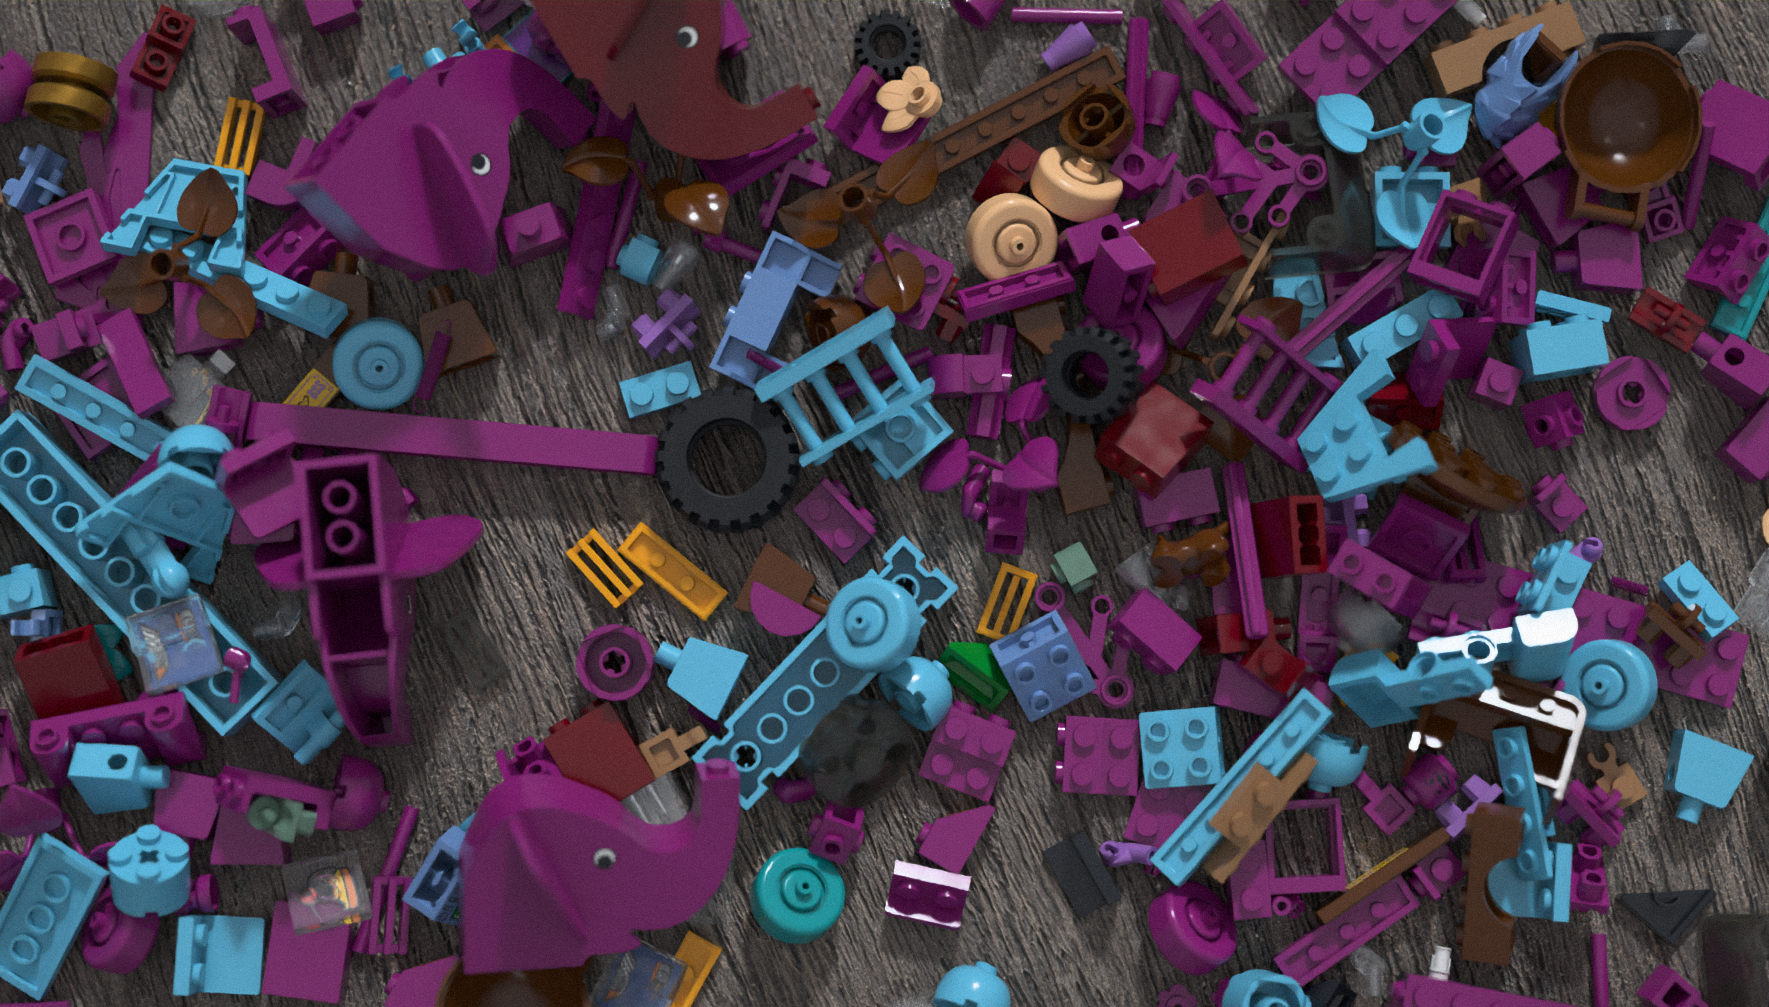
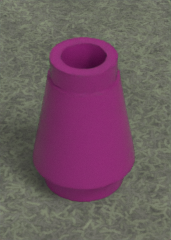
(1160, 97)

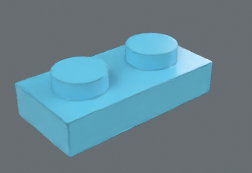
(659, 389)
(1691, 587)

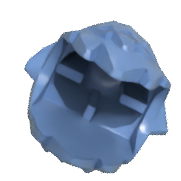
(1508, 100)

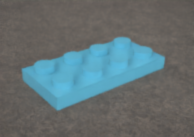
(46, 914)

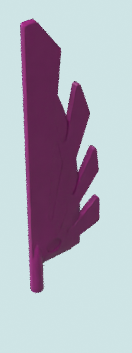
(119, 176)

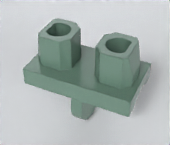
(280, 817)

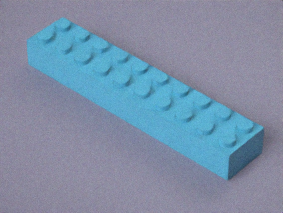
(54, 493)

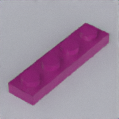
(1334, 941)

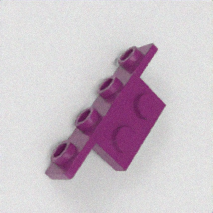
(1224, 46)

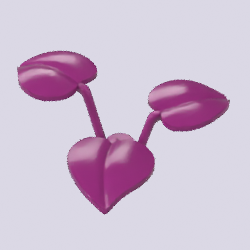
(1230, 156)
(1029, 470)
(34, 813)

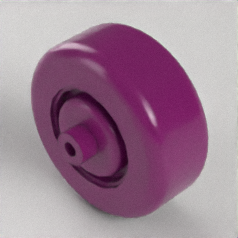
(1146, 337)
(1192, 928)
(114, 939)

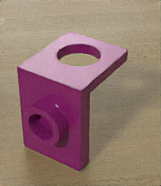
(1154, 174)

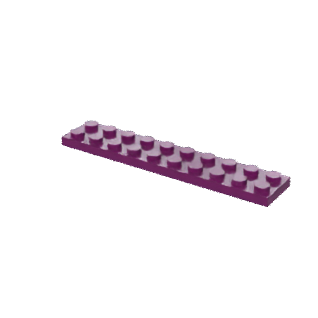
(1597, 618)

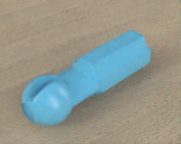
(167, 575)

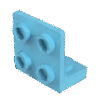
(1554, 582)
(1182, 747)
(1535, 898)
(219, 954)

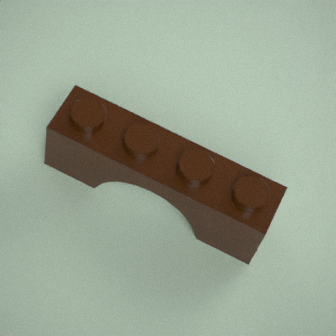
(1488, 929)

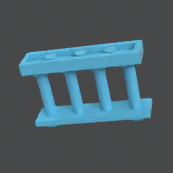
(844, 349)

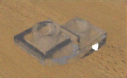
(1754, 604)

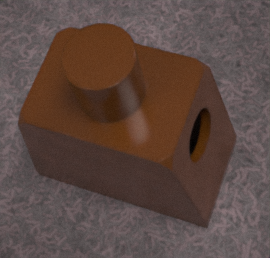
(348, 288)
(470, 339)
(783, 576)

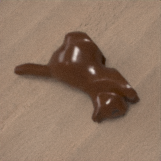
(1196, 555)

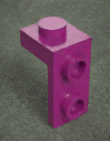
(808, 173)

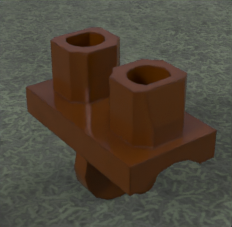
(1685, 643)

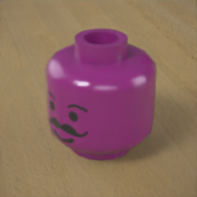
(1430, 781)

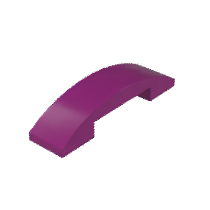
(1315, 601)

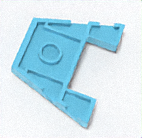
(160, 210)
(1345, 445)
(174, 504)

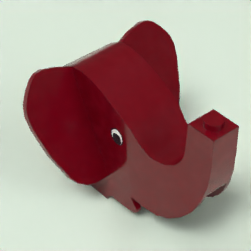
(669, 67)

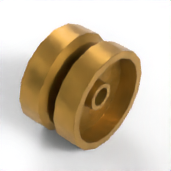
(71, 91)

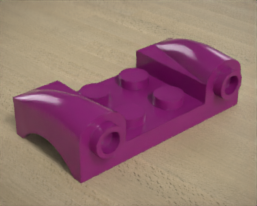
(153, 724)

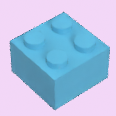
(1559, 350)

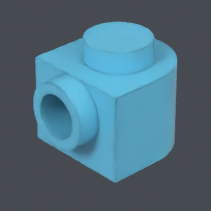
(640, 259)

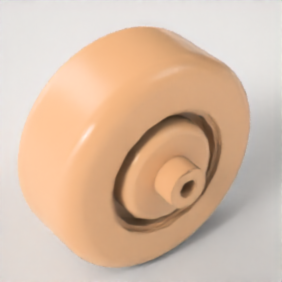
(1075, 185)
(1010, 236)

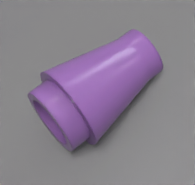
(1069, 47)

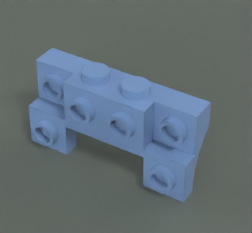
(766, 303)

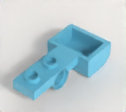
(1533, 647)
(1388, 696)

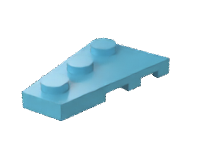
(1310, 293)

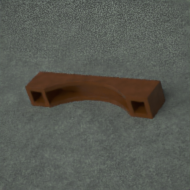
(1080, 477)

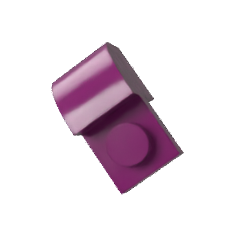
(268, 180)
(66, 335)
(965, 375)
(1005, 517)
(1668, 989)

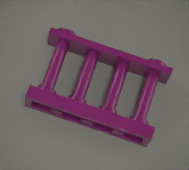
(1242, 412)

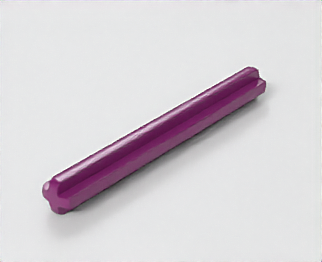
(1135, 92)
(1350, 302)
(1245, 551)

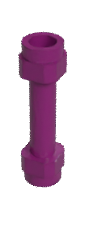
(731, 246)

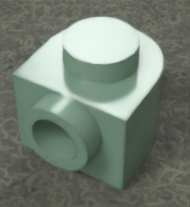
(1074, 567)

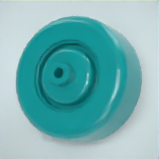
(797, 896)

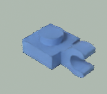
(41, 625)

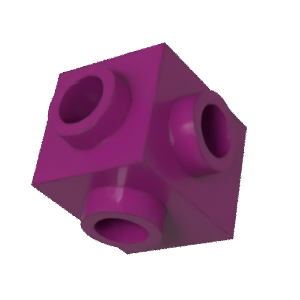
(1553, 420)
(836, 832)

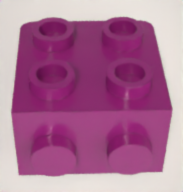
(859, 120)
(937, 273)
(1447, 352)
(262, 483)

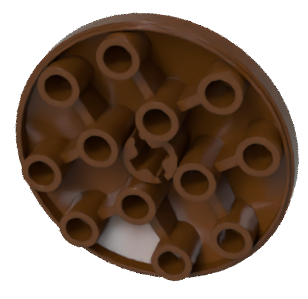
(1460, 483)

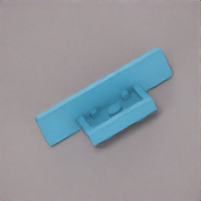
(1521, 791)

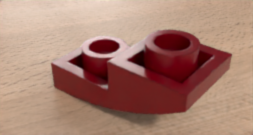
(163, 48)

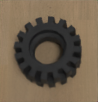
(895, 25)

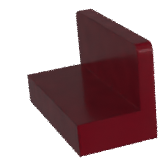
(1399, 403)

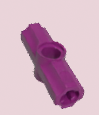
(987, 409)

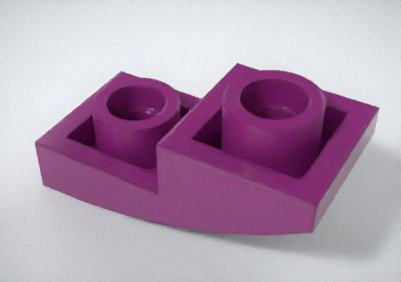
(1661, 216)

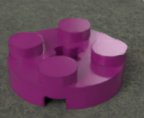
(1609, 391)

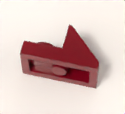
(1009, 172)
(1278, 668)

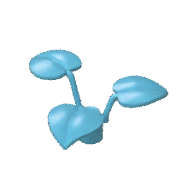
(1434, 125)

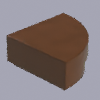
(1544, 57)

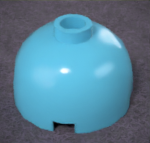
(195, 448)
(920, 690)
(1338, 761)
(972, 988)

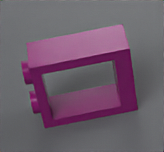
(1449, 282)
(1336, 878)

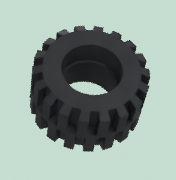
(1062, 371)

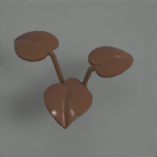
(697, 206)
(816, 218)
(138, 281)
(1280, 311)

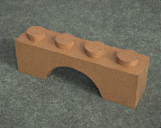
(1459, 66)

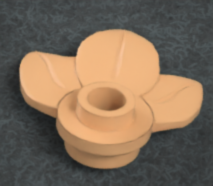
(909, 99)

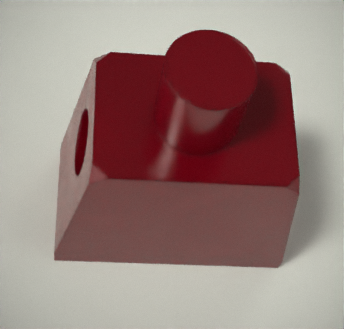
(1227, 633)

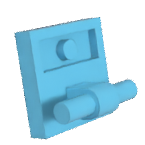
(301, 713)

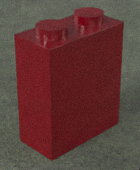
(1189, 248)
(1154, 440)
(1290, 536)
(67, 673)
(599, 751)

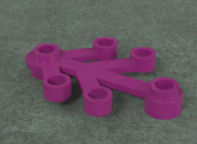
(1265, 187)
(1092, 648)

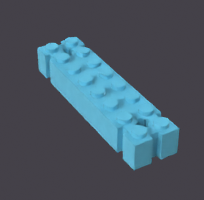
(810, 685)

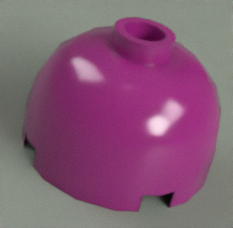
(14, 82)
(358, 794)

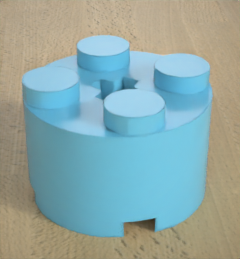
(150, 872)
(1264, 989)

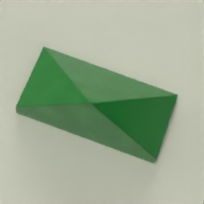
(976, 672)

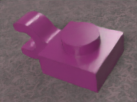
(1383, 805)

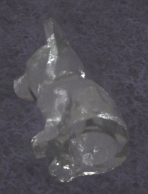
(1139, 573)

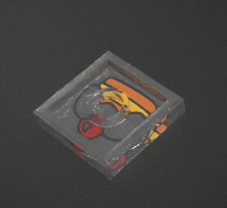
(326, 892)

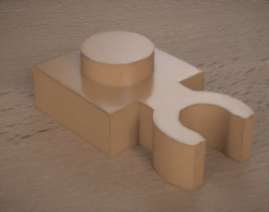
(1463, 224)
(1616, 776)

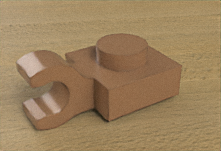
(668, 749)

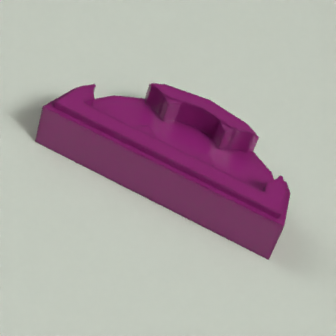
(780, 613)

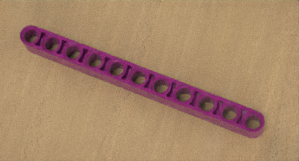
(457, 438)

